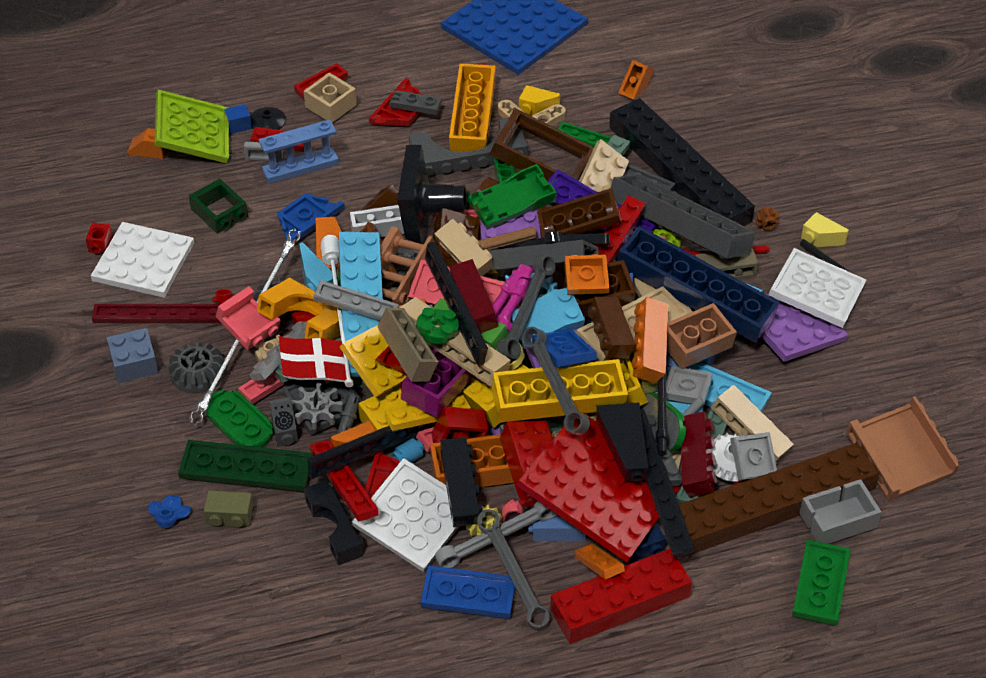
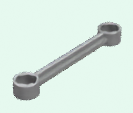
(450, 556)

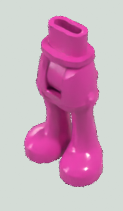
(515, 289)

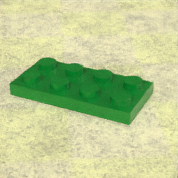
(821, 582)

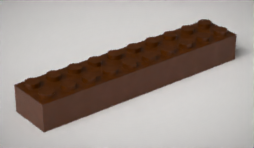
(772, 496)

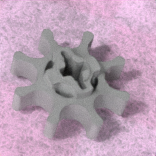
(316, 405)

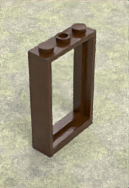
(543, 131)

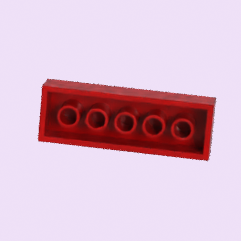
(621, 598)

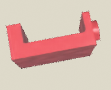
(244, 322)

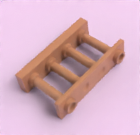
(388, 250)

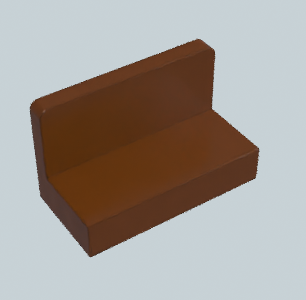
(384, 198)

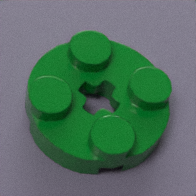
(444, 318)

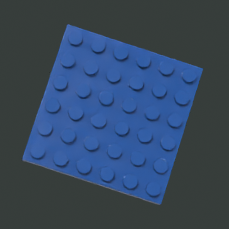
(514, 30)

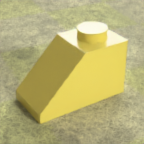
(824, 232)

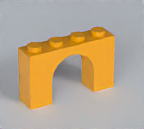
(291, 296)

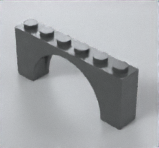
(443, 161)

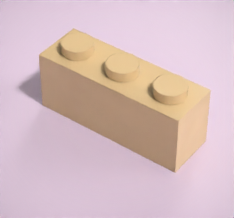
(463, 247)

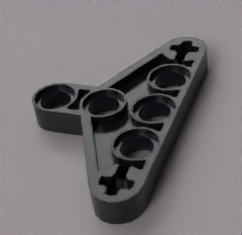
(598, 240)

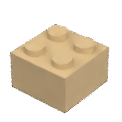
(330, 97)

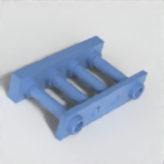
(302, 164)

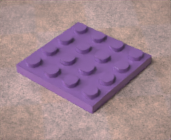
(800, 333)

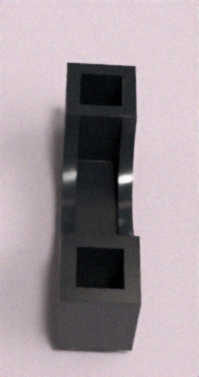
(324, 502)

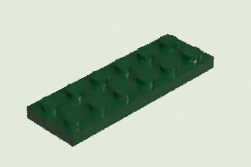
(245, 465)

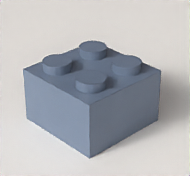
(132, 355)

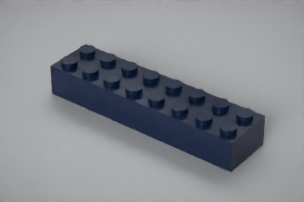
(697, 282)

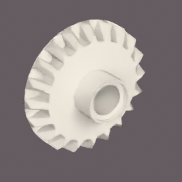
(725, 463)

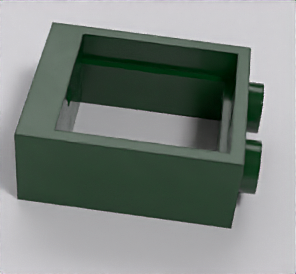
(211, 193)

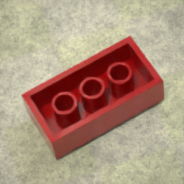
(522, 446)

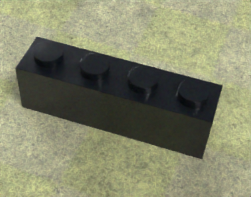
(459, 481)

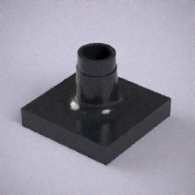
(420, 199)

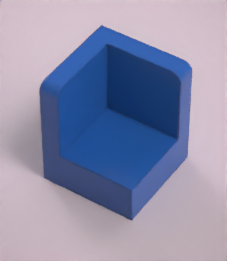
(238, 118)

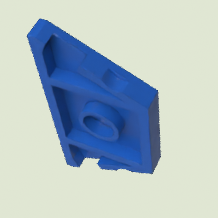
(303, 214)

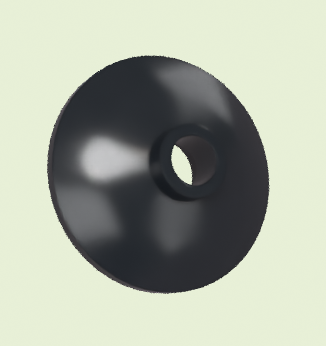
(268, 118)

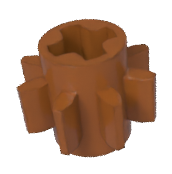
(767, 218)

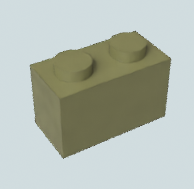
(228, 508)

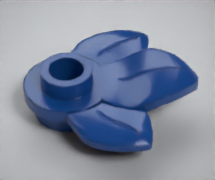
(168, 511)

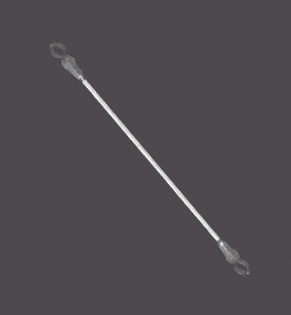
(203, 405)

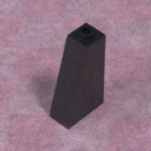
(625, 437)

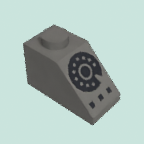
(283, 421)

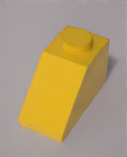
(536, 100)

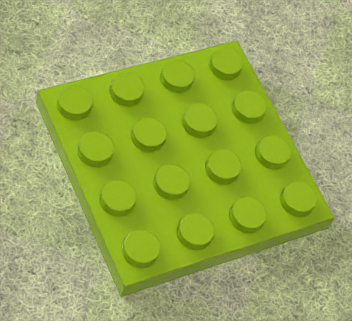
(191, 126)

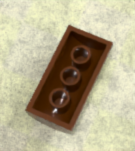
(582, 214)

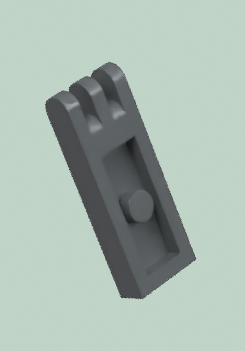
(415, 102)

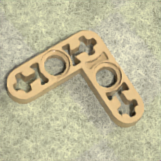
(553, 114)

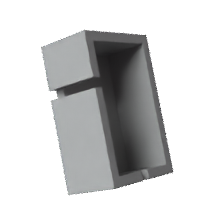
(839, 520)

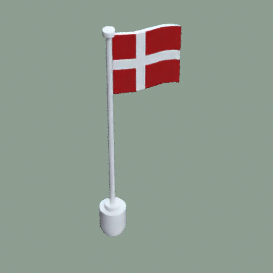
(318, 356)

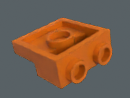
(586, 274)

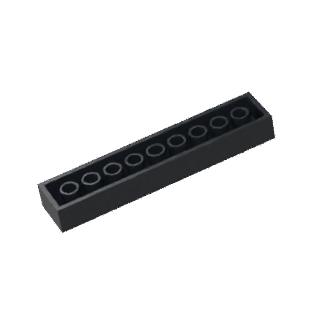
(678, 162)

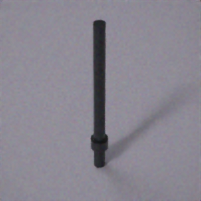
(661, 434)

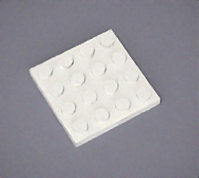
(142, 259)
(817, 287)
(412, 515)

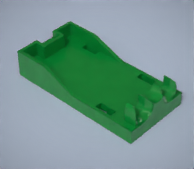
(514, 197)

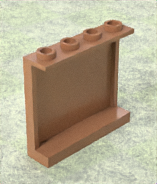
(904, 449)

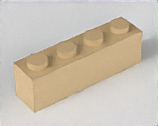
(747, 419)

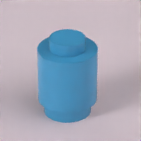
(410, 450)

